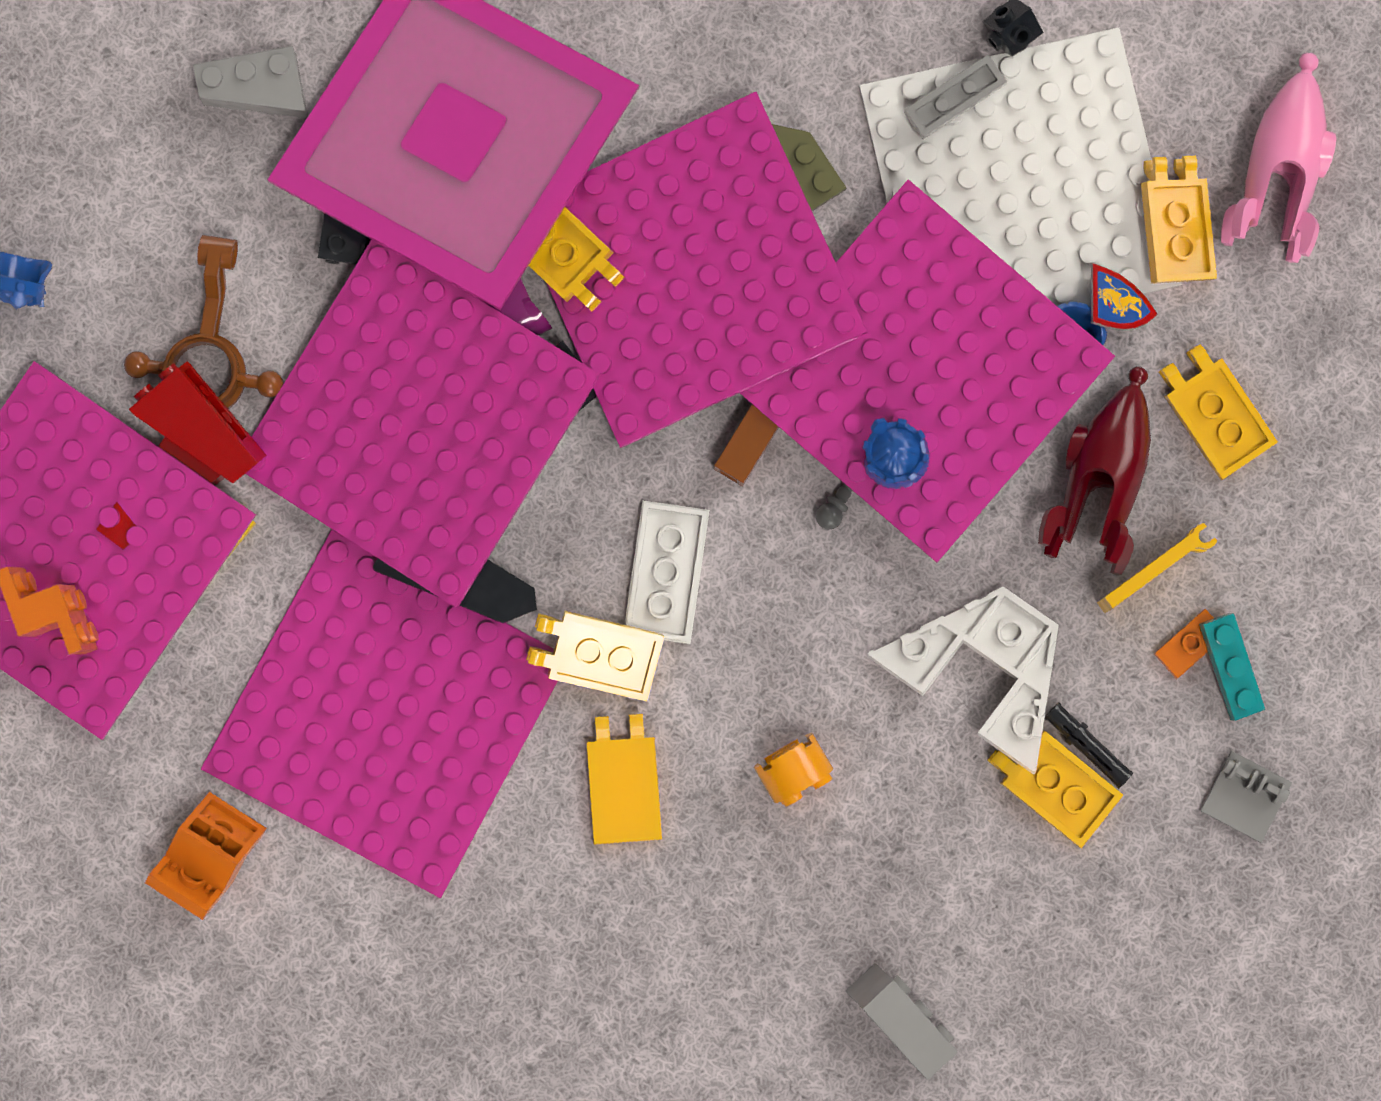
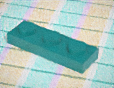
(1232, 666)

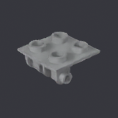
(1246, 796)

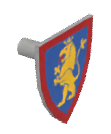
(1117, 301)

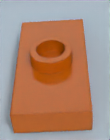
(1184, 647)

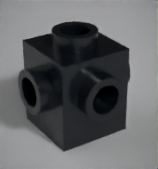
(1012, 27)

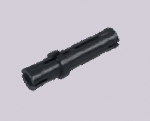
(1086, 743)

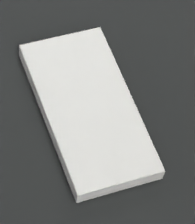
(667, 570)

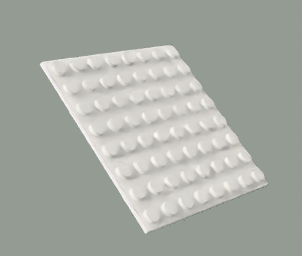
(1037, 167)

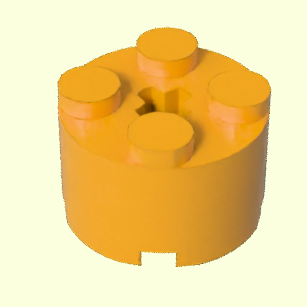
(794, 770)

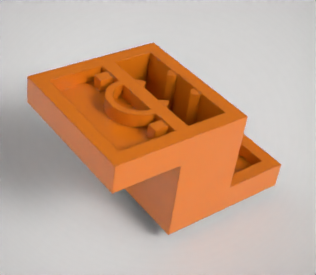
(47, 610)
(205, 855)

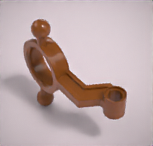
(216, 256)

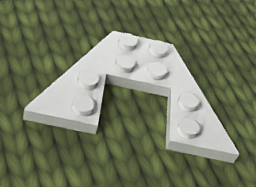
(1008, 636)

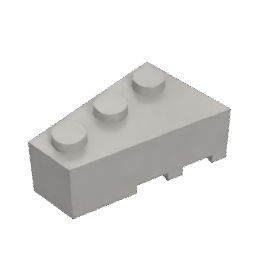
(254, 82)
(903, 1020)

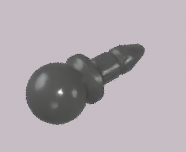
(830, 514)

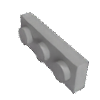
(955, 96)

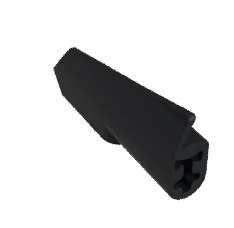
(492, 594)

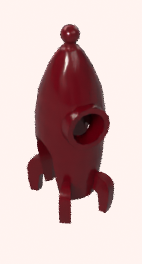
(1109, 455)

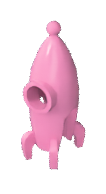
(1296, 146)

